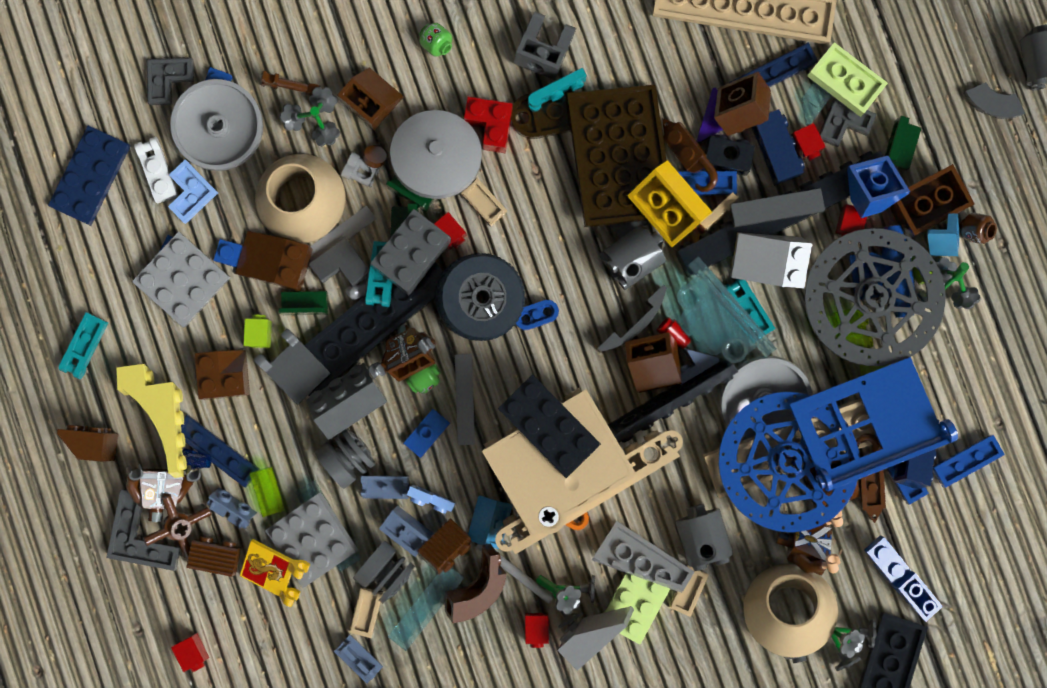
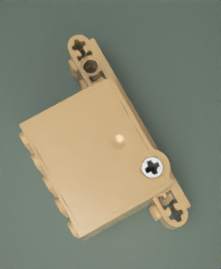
(538, 486)

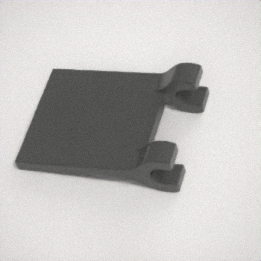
(294, 369)

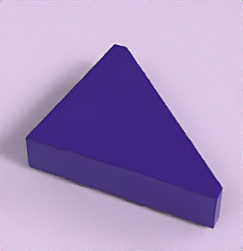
(709, 125)

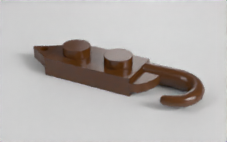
(689, 152)
(872, 486)

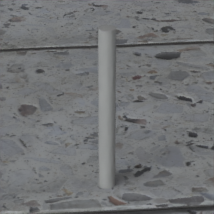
(523, 578)

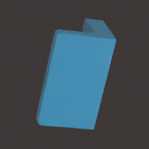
(945, 241)
(487, 520)

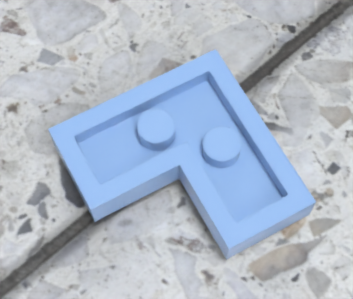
(196, 192)
(421, 496)

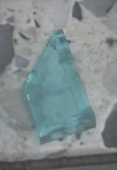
(813, 102)

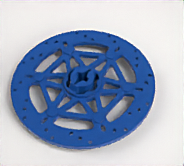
(774, 502)

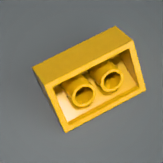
(669, 203)

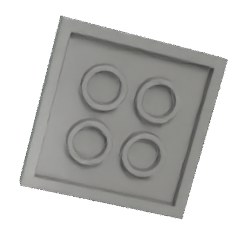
(181, 279)
(314, 536)

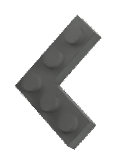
(125, 546)

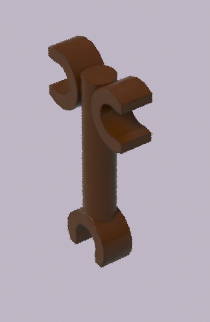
(275, 82)

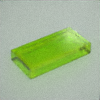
(267, 491)

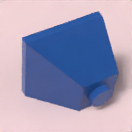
(875, 186)

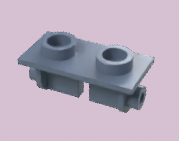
(223, 502)
(358, 659)

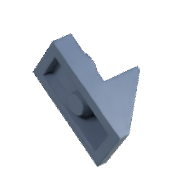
(699, 363)

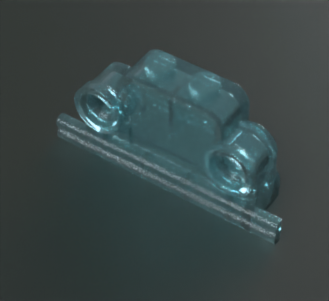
(718, 318)

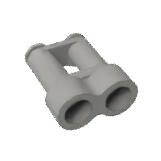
(351, 170)

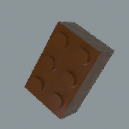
(931, 201)

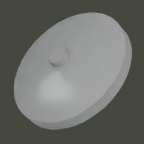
(216, 125)
(435, 154)
(757, 379)

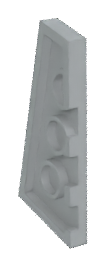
(639, 557)

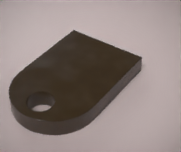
(546, 122)

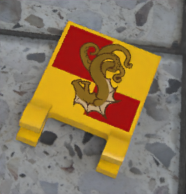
(273, 571)

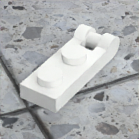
(156, 170)

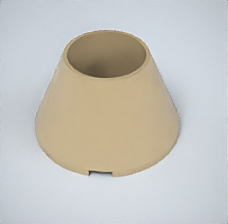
(315, 219)
(784, 638)

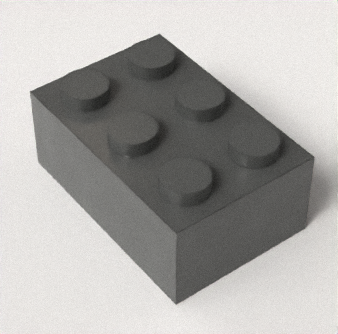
(411, 252)
(345, 401)

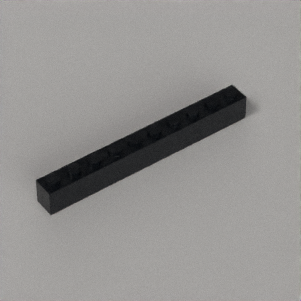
(721, 244)

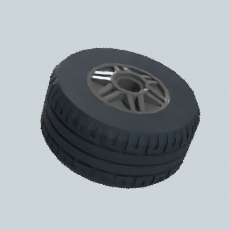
(501, 297)

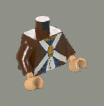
(812, 547)

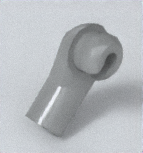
(358, 291)

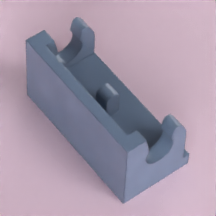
(385, 487)
(405, 530)

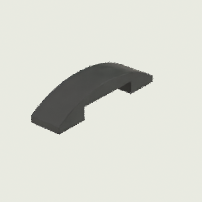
(654, 303)

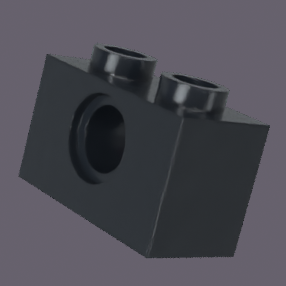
(742, 151)

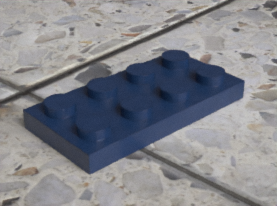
(89, 175)

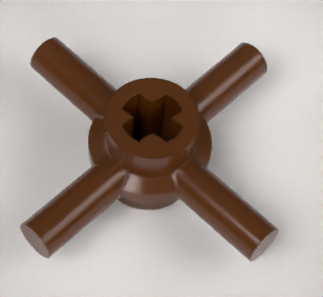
(170, 525)

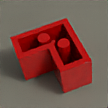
(492, 116)

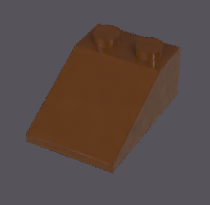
(274, 260)

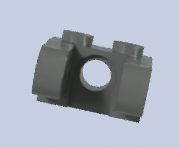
(540, 56)

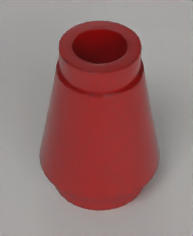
(676, 331)

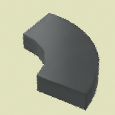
(994, 104)

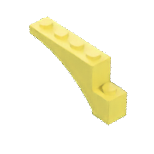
(163, 408)

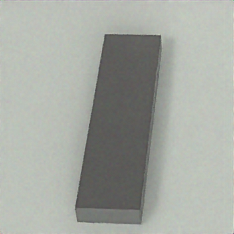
(777, 208)

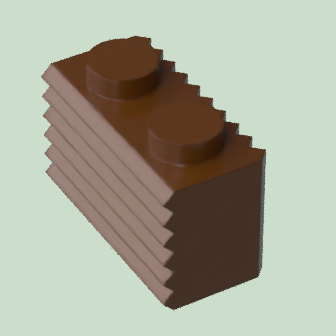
(445, 546)
(213, 556)

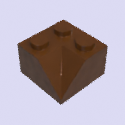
(742, 104)
(222, 374)

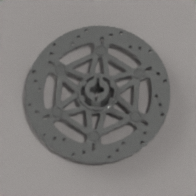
(887, 339)

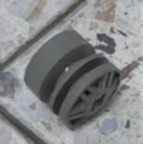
(345, 457)
(384, 572)

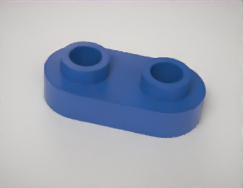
(536, 315)

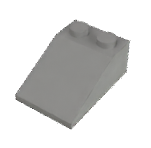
(771, 259)
(592, 634)

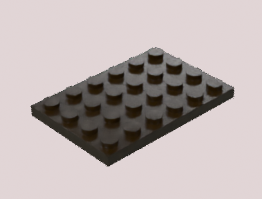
(615, 149)

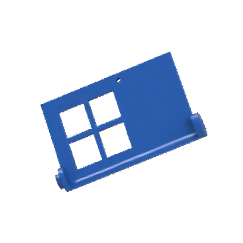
(898, 415)

